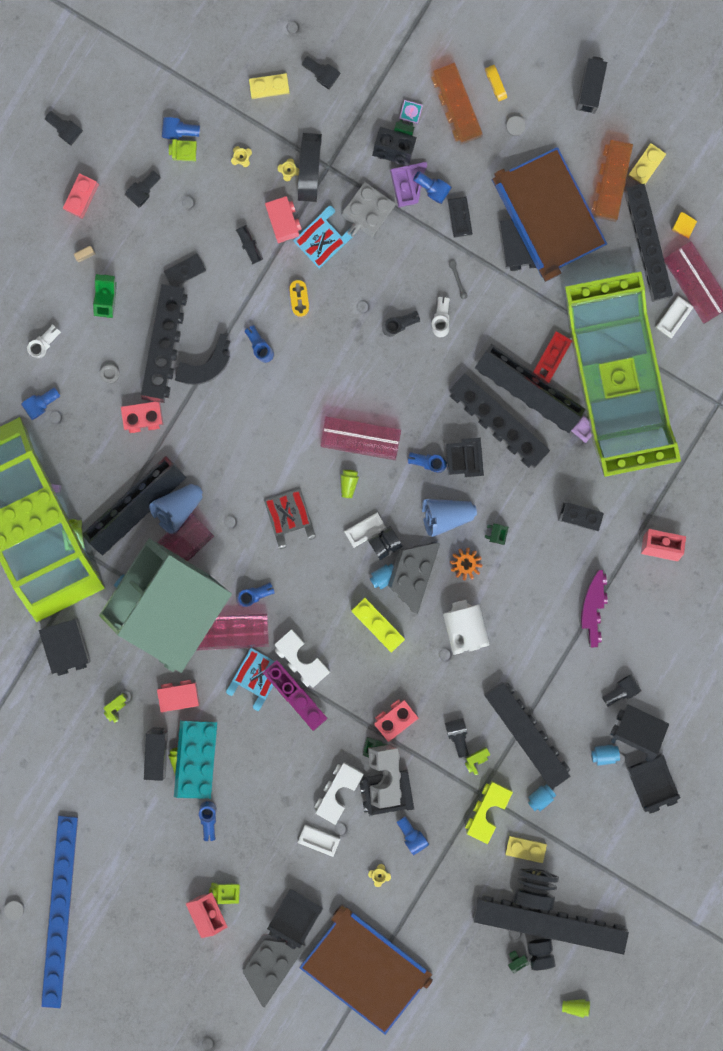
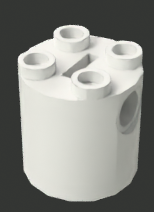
(465, 627)

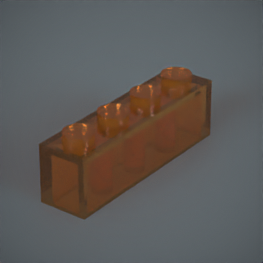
(457, 104)
(613, 180)

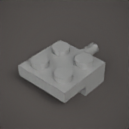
(367, 210)

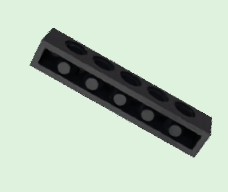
(648, 242)
(168, 295)
(538, 450)

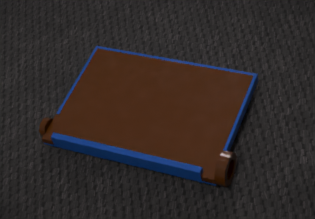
(549, 212)
(365, 970)

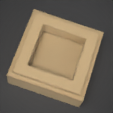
(84, 253)

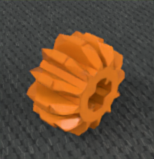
(470, 559)

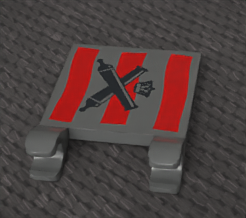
(288, 514)

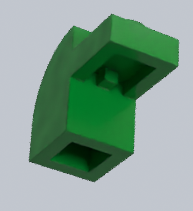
(104, 296)

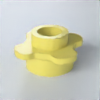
(236, 157)
(283, 169)
(378, 881)

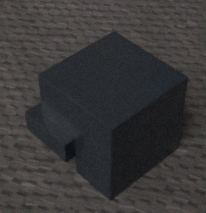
(465, 458)

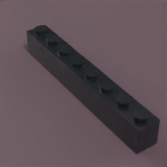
(551, 925)

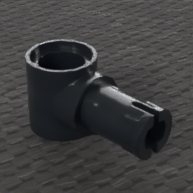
(325, 75)
(67, 129)
(140, 192)
(400, 323)
(625, 688)
(457, 733)

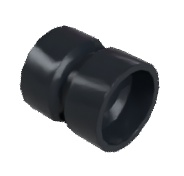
(385, 542)
(541, 954)

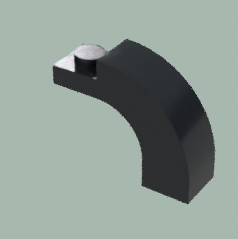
(309, 167)
(209, 371)

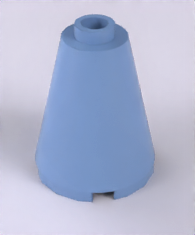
(176, 507)
(446, 515)

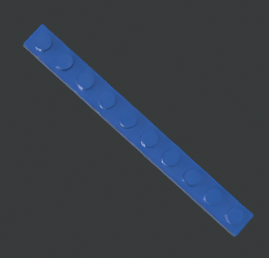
(59, 911)

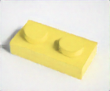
(269, 86)
(647, 164)
(526, 849)

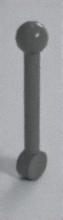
(452, 265)

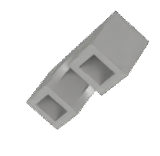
(388, 791)

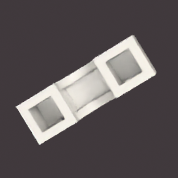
(311, 672)
(345, 776)

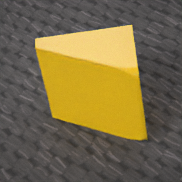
(684, 225)

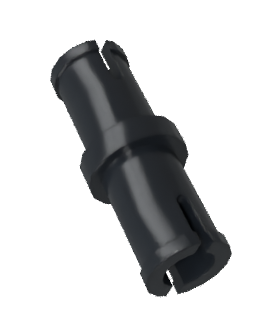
(249, 244)

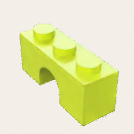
(378, 625)
(479, 826)

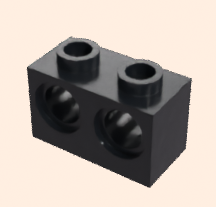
(394, 146)

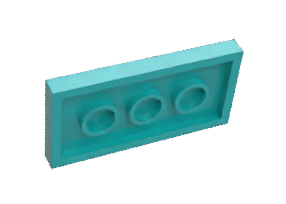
(195, 759)

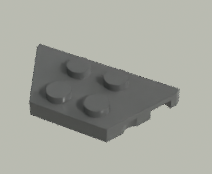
(412, 573)
(270, 967)

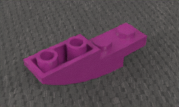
(593, 600)
(295, 695)

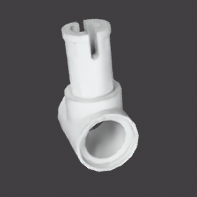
(441, 317)
(44, 341)

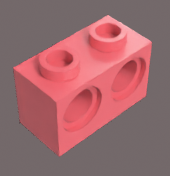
(141, 411)
(399, 724)

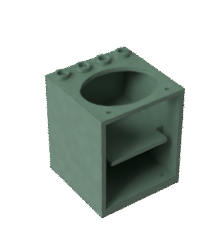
(165, 605)

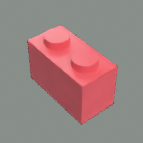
(80, 196)
(282, 219)
(663, 545)
(178, 696)
(206, 915)

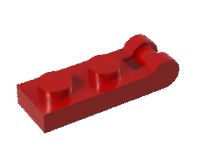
(553, 356)

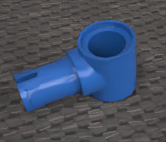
(173, 129)
(436, 189)
(259, 344)
(36, 405)
(427, 461)
(255, 594)
(208, 820)
(414, 840)

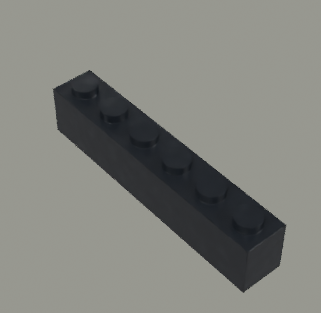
(530, 388)
(133, 506)
(527, 735)

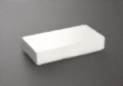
(674, 317)
(365, 529)
(319, 840)

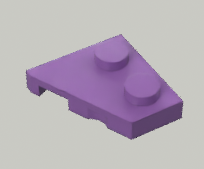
(406, 189)

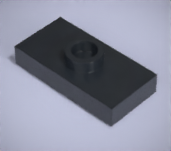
(460, 217)
(185, 270)

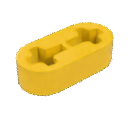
(496, 83)
(294, 299)

